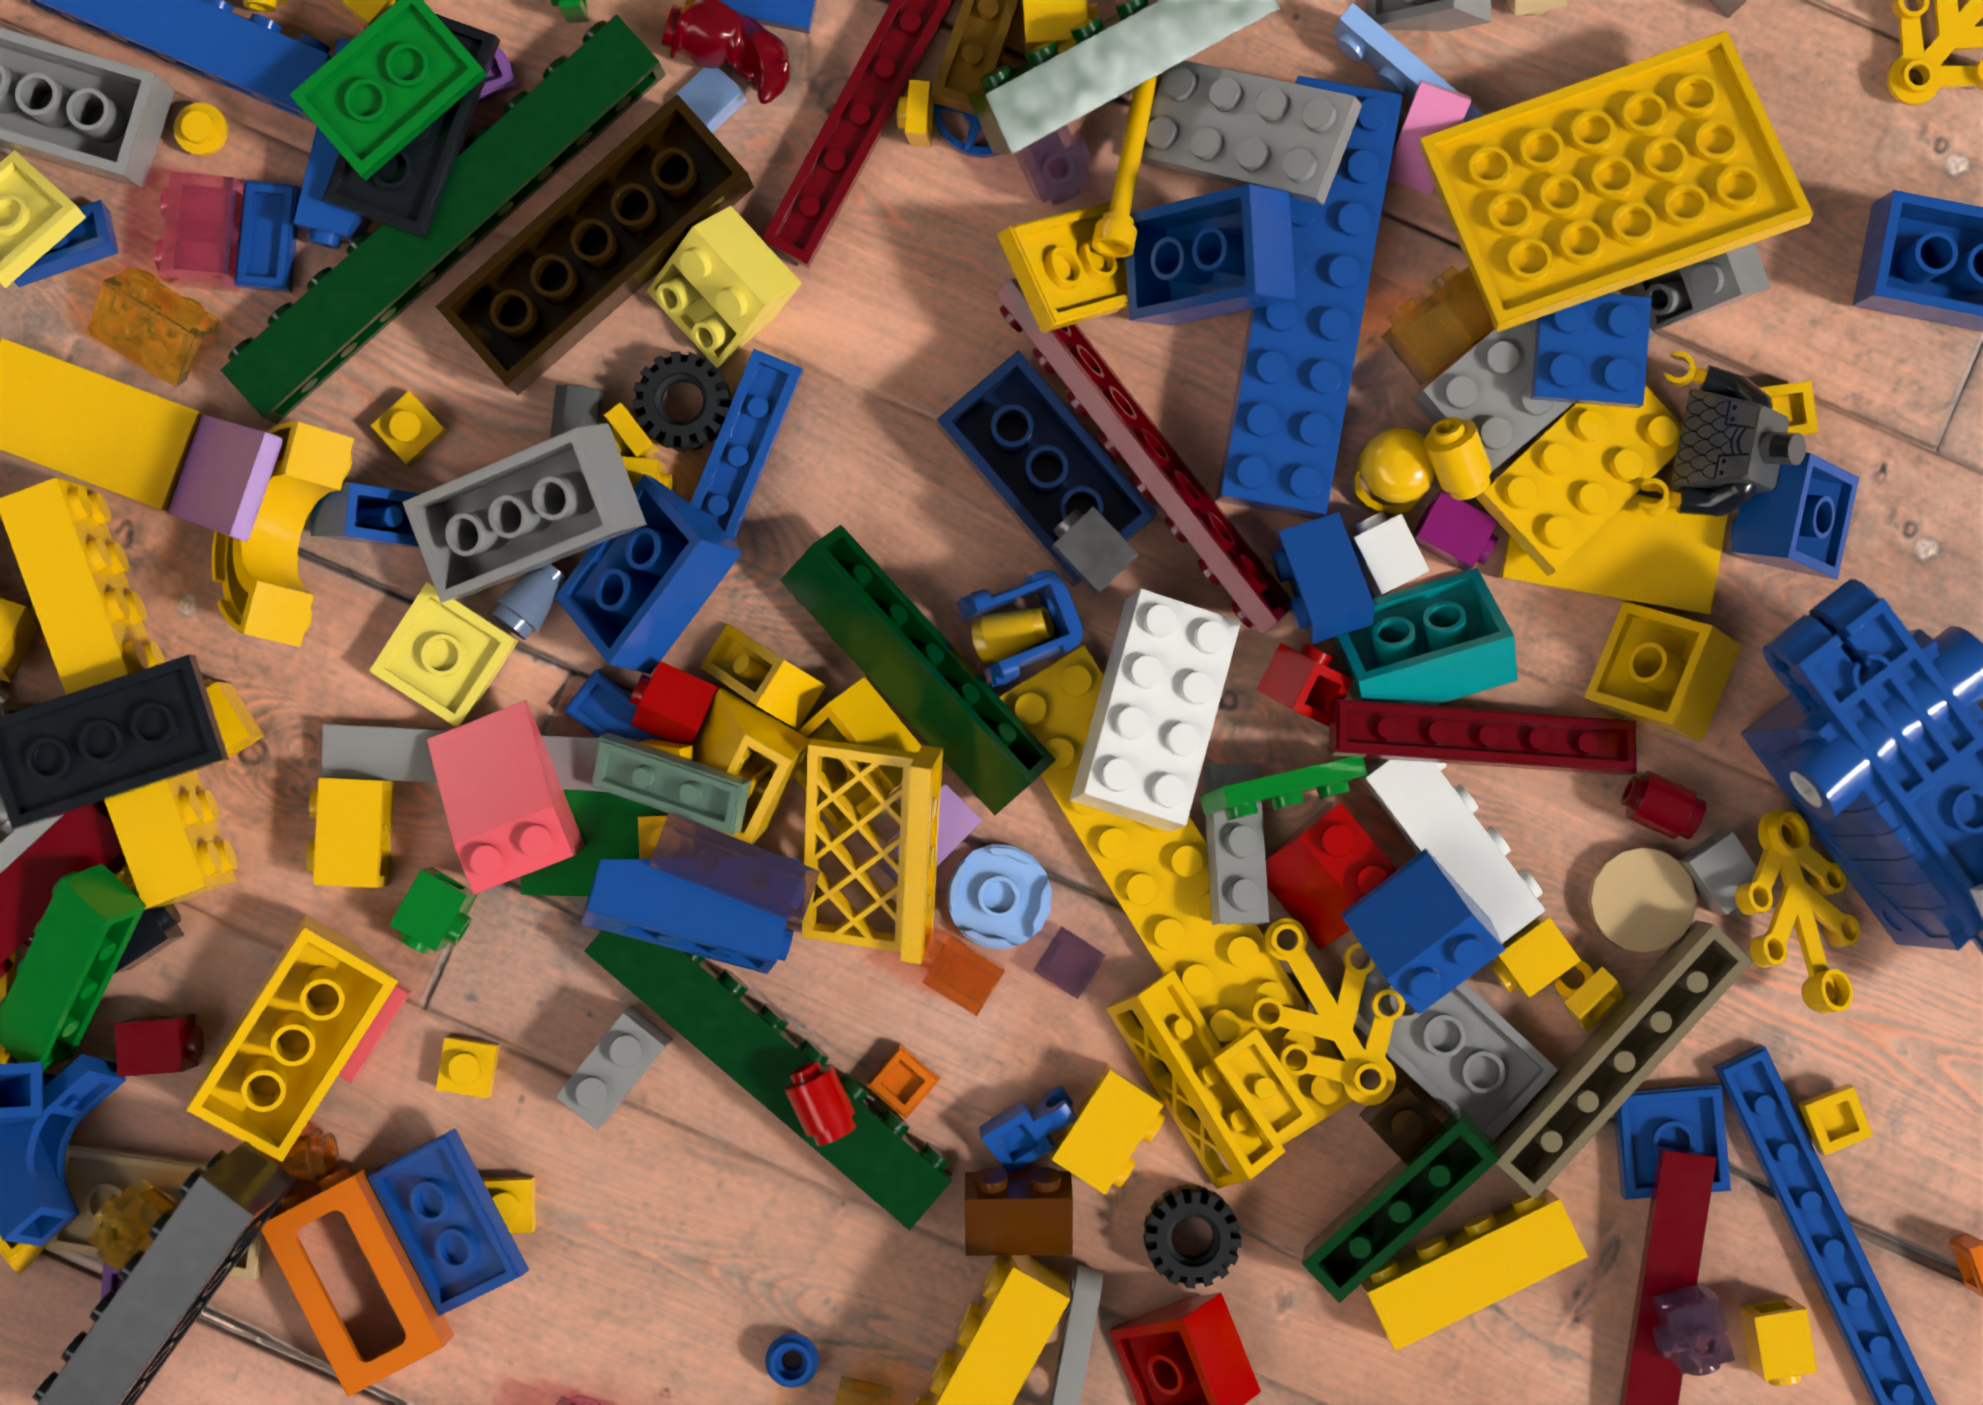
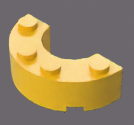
(262, 574)

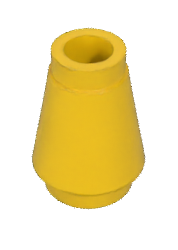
(1010, 632)

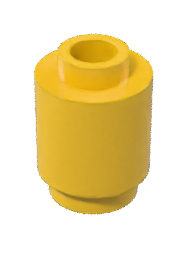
(1458, 458)

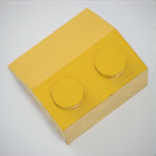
(1663, 670)
(861, 719)

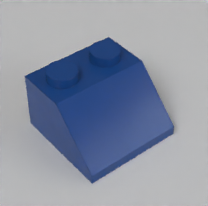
(1800, 520)
(1423, 931)

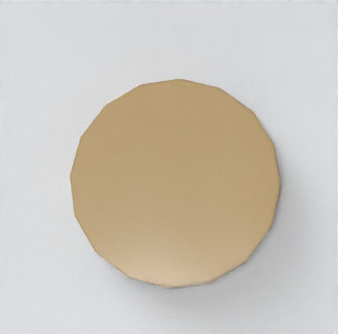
(1642, 899)

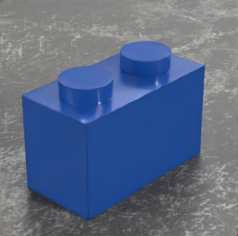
(1324, 578)

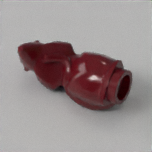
(717, 35)

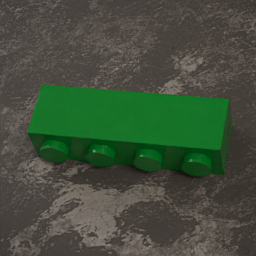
(68, 966)

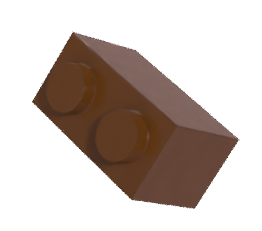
(1018, 1212)

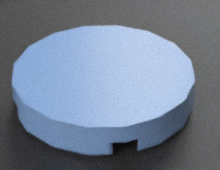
(999, 896)

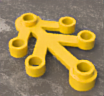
(1953, 32)
(1785, 849)
(1334, 1019)

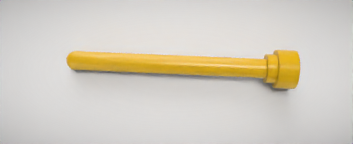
(1115, 232)

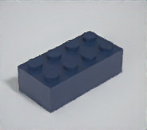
(1040, 457)

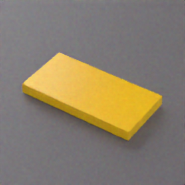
(92, 426)
(1637, 559)

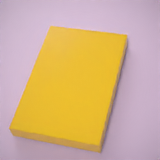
(1062, 271)

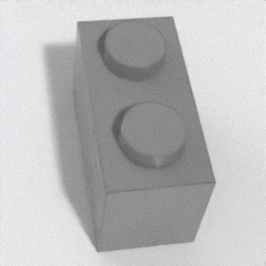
(613, 1068)

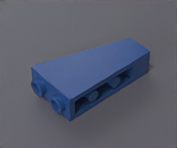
(683, 916)

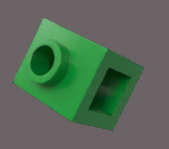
(433, 912)

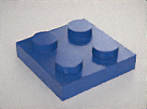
(1593, 352)

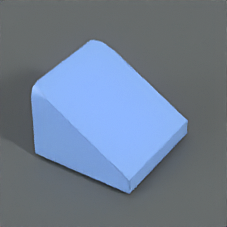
(712, 97)

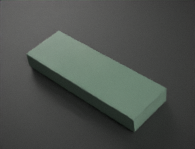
(670, 783)

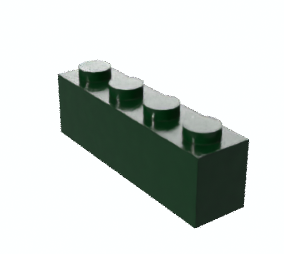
(1399, 1205)

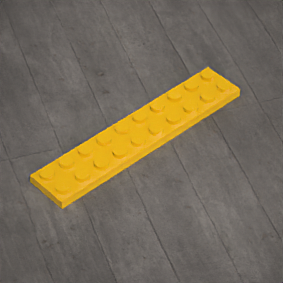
(1166, 888)

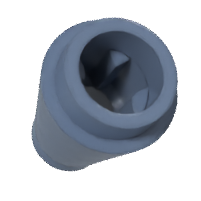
(529, 600)

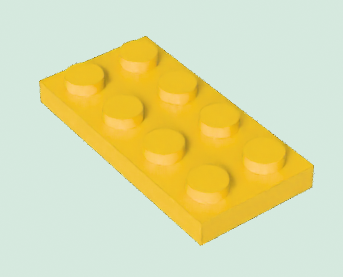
(1580, 476)

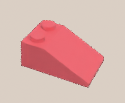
(502, 798)

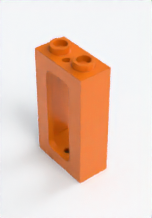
(358, 1203)

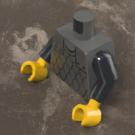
(1726, 445)

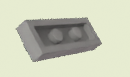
(1236, 854)

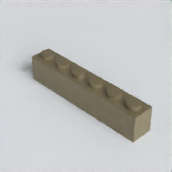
(1619, 1056)

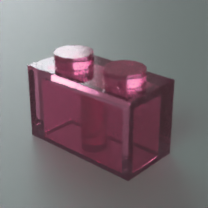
(200, 231)

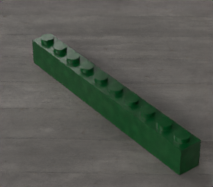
(486, 186)

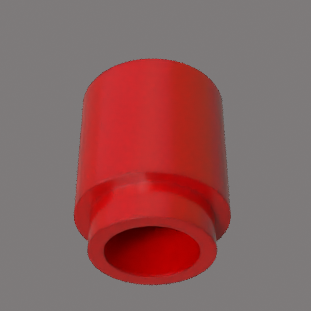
(820, 1102)

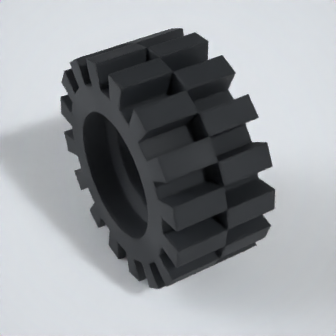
(667, 373)
(1197, 1268)

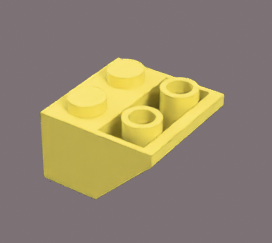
(723, 285)

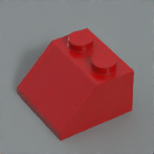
(1325, 871)
(1185, 1355)

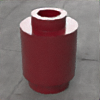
(1663, 805)

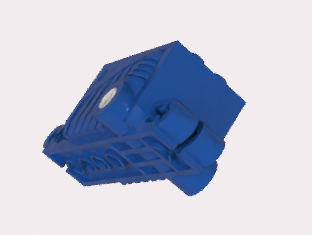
(1884, 759)

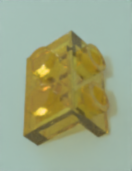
(150, 323)

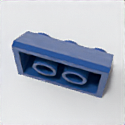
(648, 583)

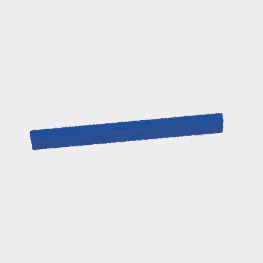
(1822, 1229)

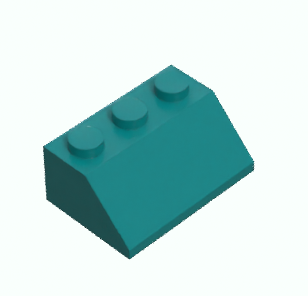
(1430, 644)

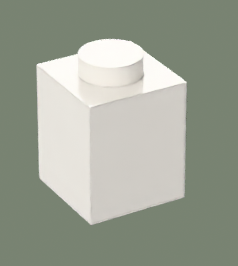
(1387, 553)

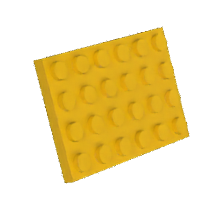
(1614, 181)

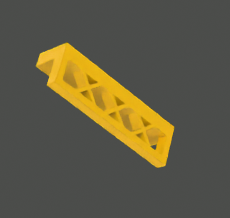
(1185, 1042)

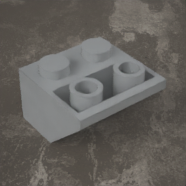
(1703, 286)

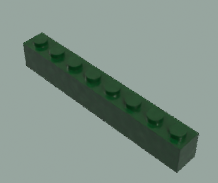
(761, 1054)

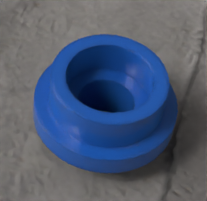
(792, 1376)

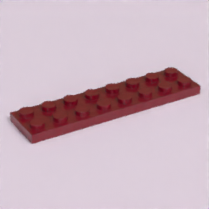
(1156, 464)

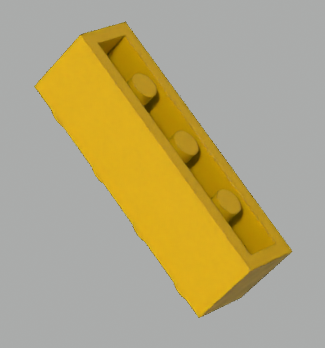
(1472, 1268)

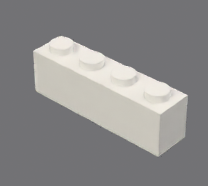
(1442, 820)

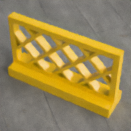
(916, 843)

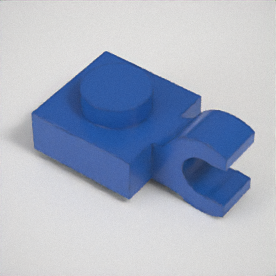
(1023, 1133)

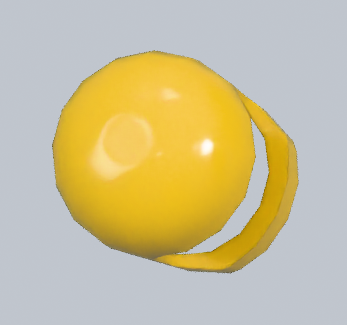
(1394, 469)

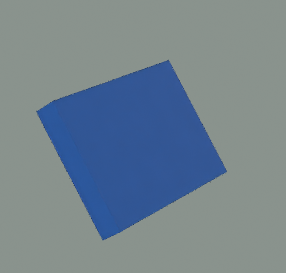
(447, 1222)

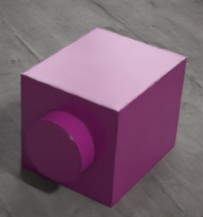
(1456, 532)

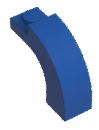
(33, 1152)

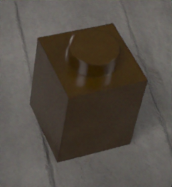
(1402, 1121)

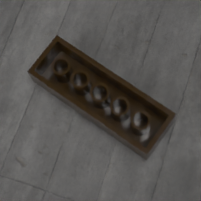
(594, 245)

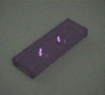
(734, 868)

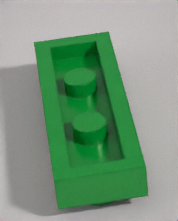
(1284, 788)

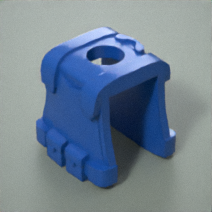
(1053, 596)

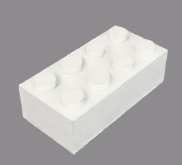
(1155, 711)

